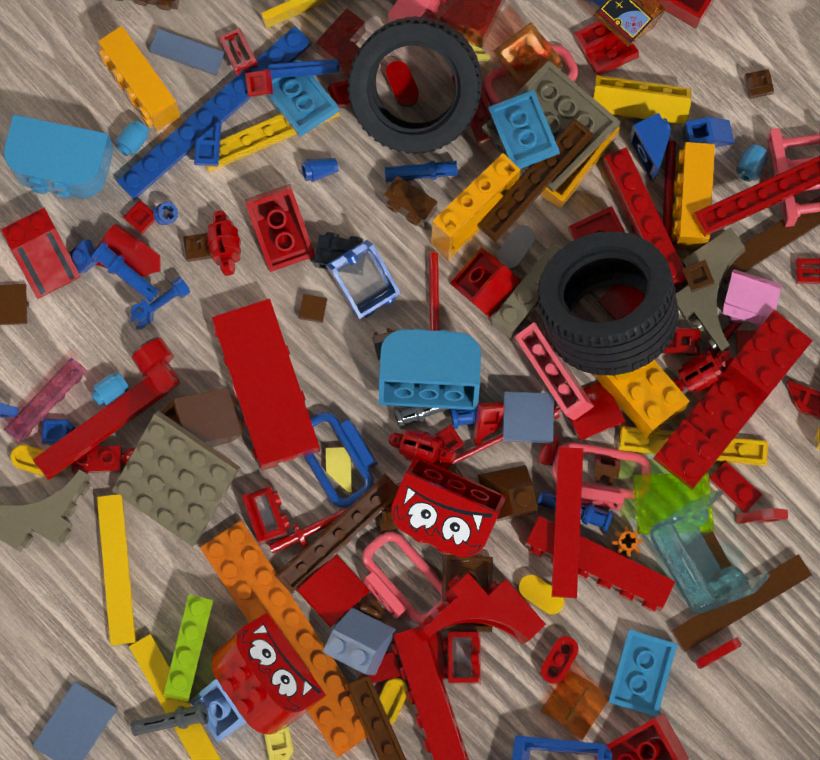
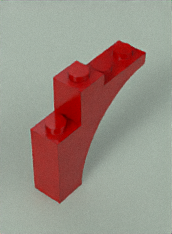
(495, 606)

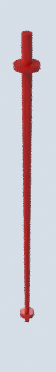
(301, 534)

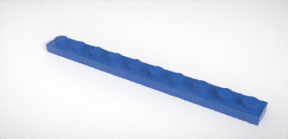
(218, 108)

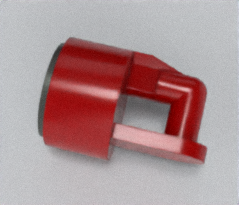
(153, 360)

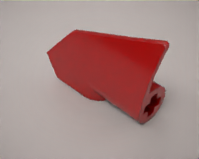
(135, 251)

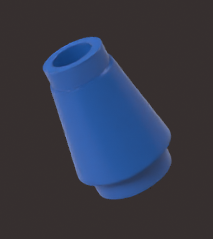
(318, 168)

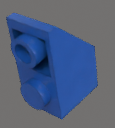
(708, 131)

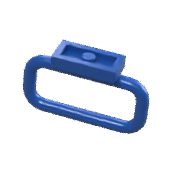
(356, 449)

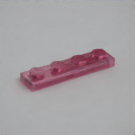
(45, 400)

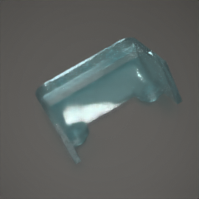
(693, 563)

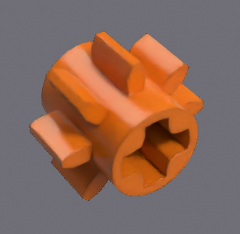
(631, 537)

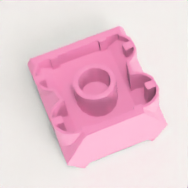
(750, 298)

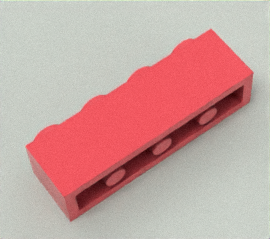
(554, 372)

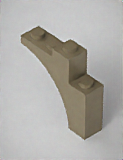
(719, 255)
(44, 516)

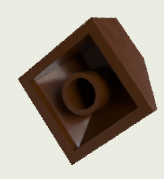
(518, 488)

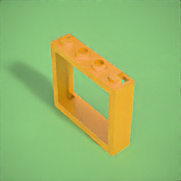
(472, 206)

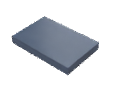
(75, 725)

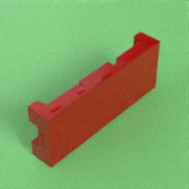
(265, 384)

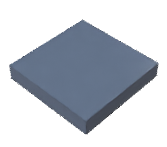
(528, 417)

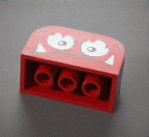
(445, 509)
(265, 677)

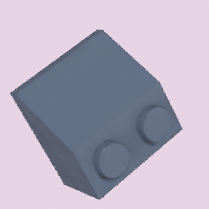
(359, 641)

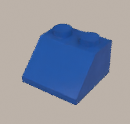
(649, 142)

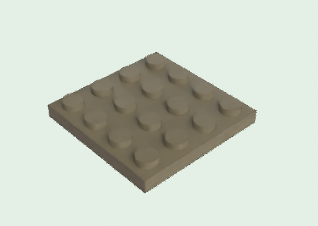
(561, 103)
(175, 478)

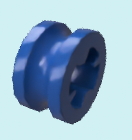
(159, 211)

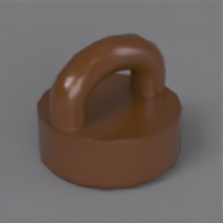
(372, 609)

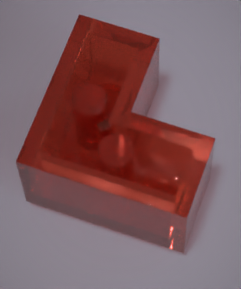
(341, 39)

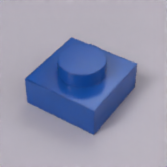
(82, 256)

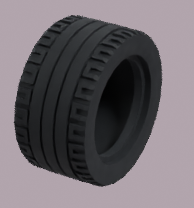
(406, 135)
(598, 262)

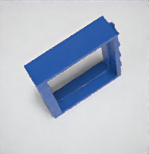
(524, 744)

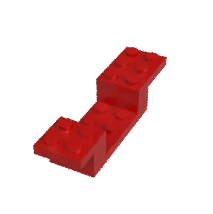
(732, 400)

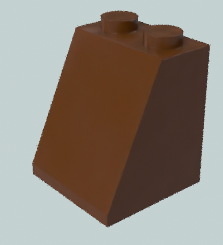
(207, 416)

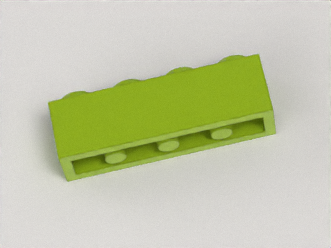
(188, 648)

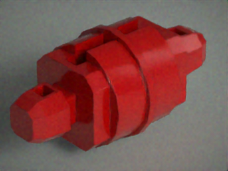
(224, 243)
(697, 365)
(423, 442)

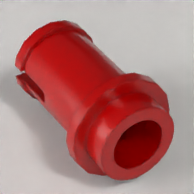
(547, 452)

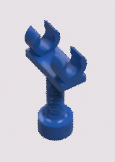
(147, 310)

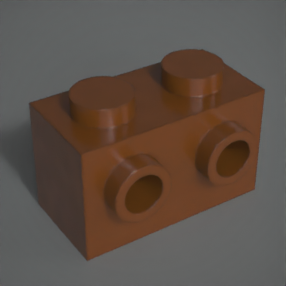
(410, 202)

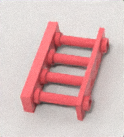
(777, 147)

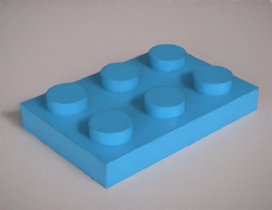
(302, 102)
(524, 130)
(642, 673)

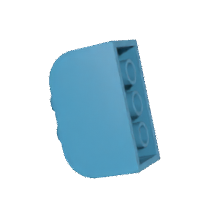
(58, 157)
(430, 370)

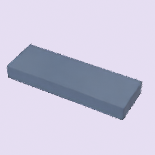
(186, 52)

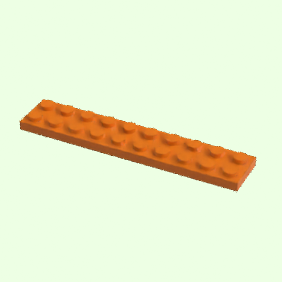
(257, 592)

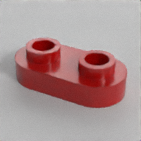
(560, 661)

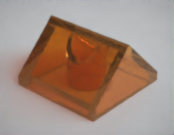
(575, 704)

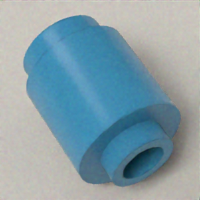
(132, 138)
(752, 163)
(109, 389)

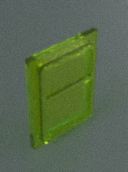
(664, 494)

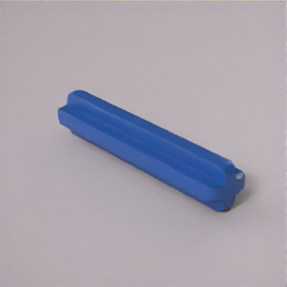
(304, 68)

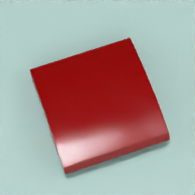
(603, 48)
(601, 417)
(333, 590)

